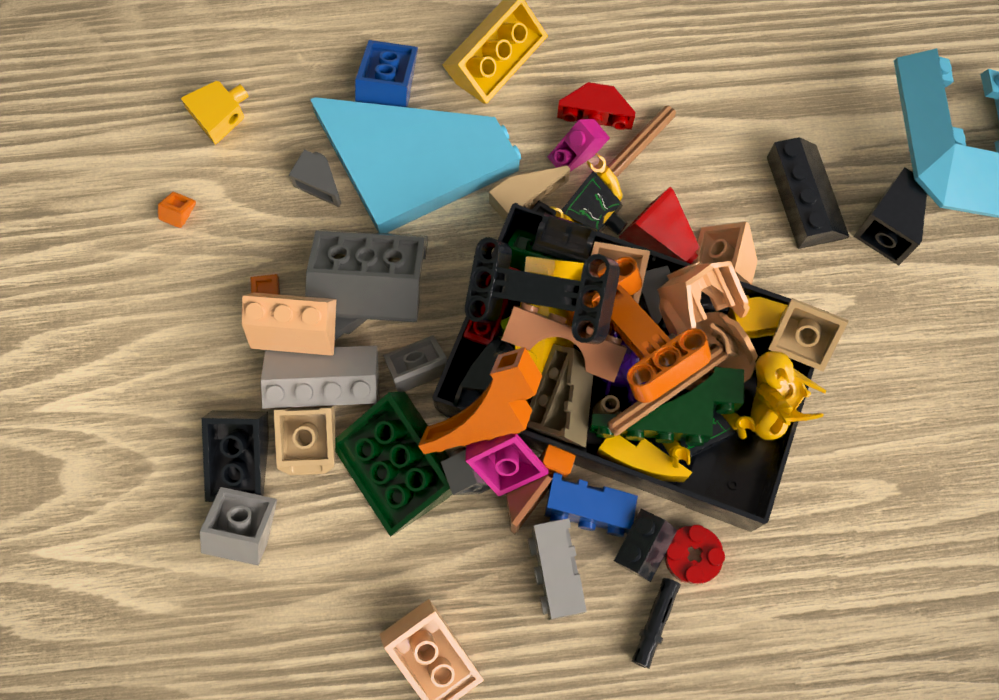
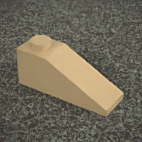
(526, 189)

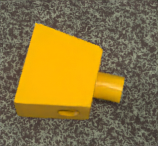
(216, 108)

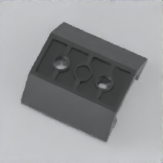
(365, 279)

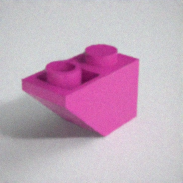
(579, 144)

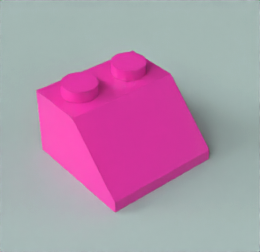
(504, 463)

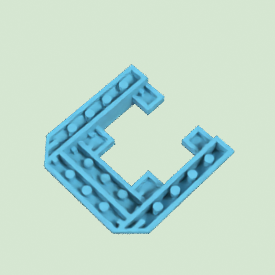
(941, 162)

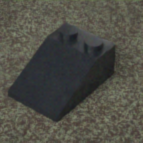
(234, 451)

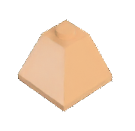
(729, 243)

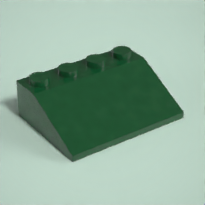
(388, 464)

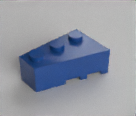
(591, 506)

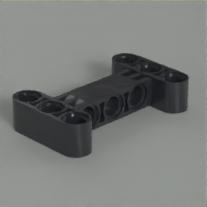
(542, 290)

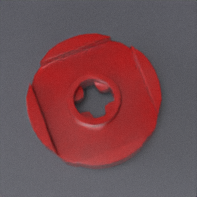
(711, 555)

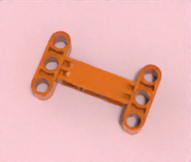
(650, 341)

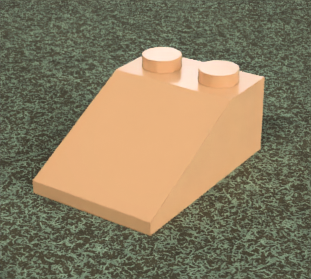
(430, 655)

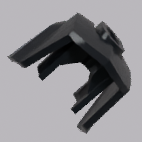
(479, 373)

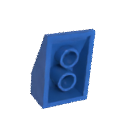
(386, 74)

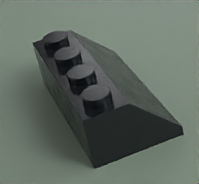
(806, 193)

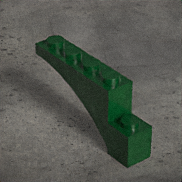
(688, 416)

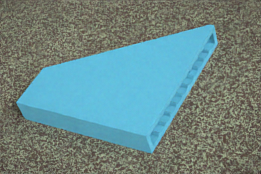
(414, 158)

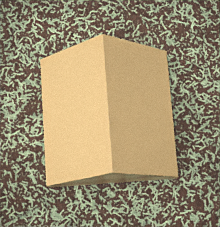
(808, 334)

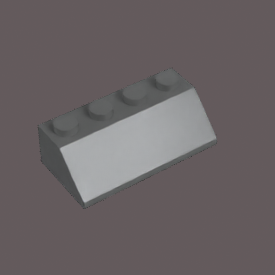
(320, 380)

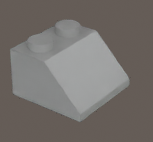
(238, 526)

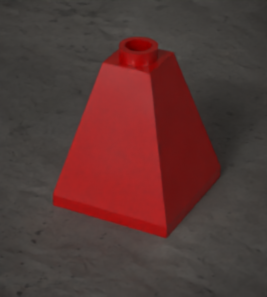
(664, 229)

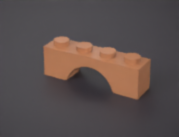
(529, 327)

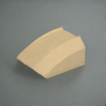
(305, 439)

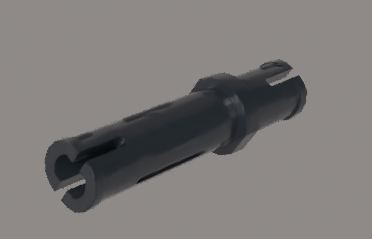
(656, 622)

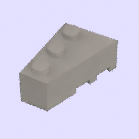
(557, 570)

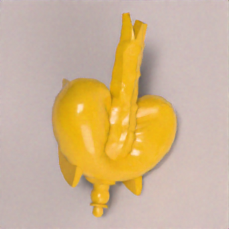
(778, 395)

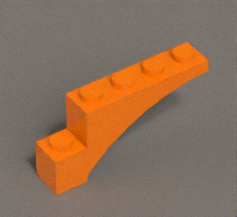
(496, 412)

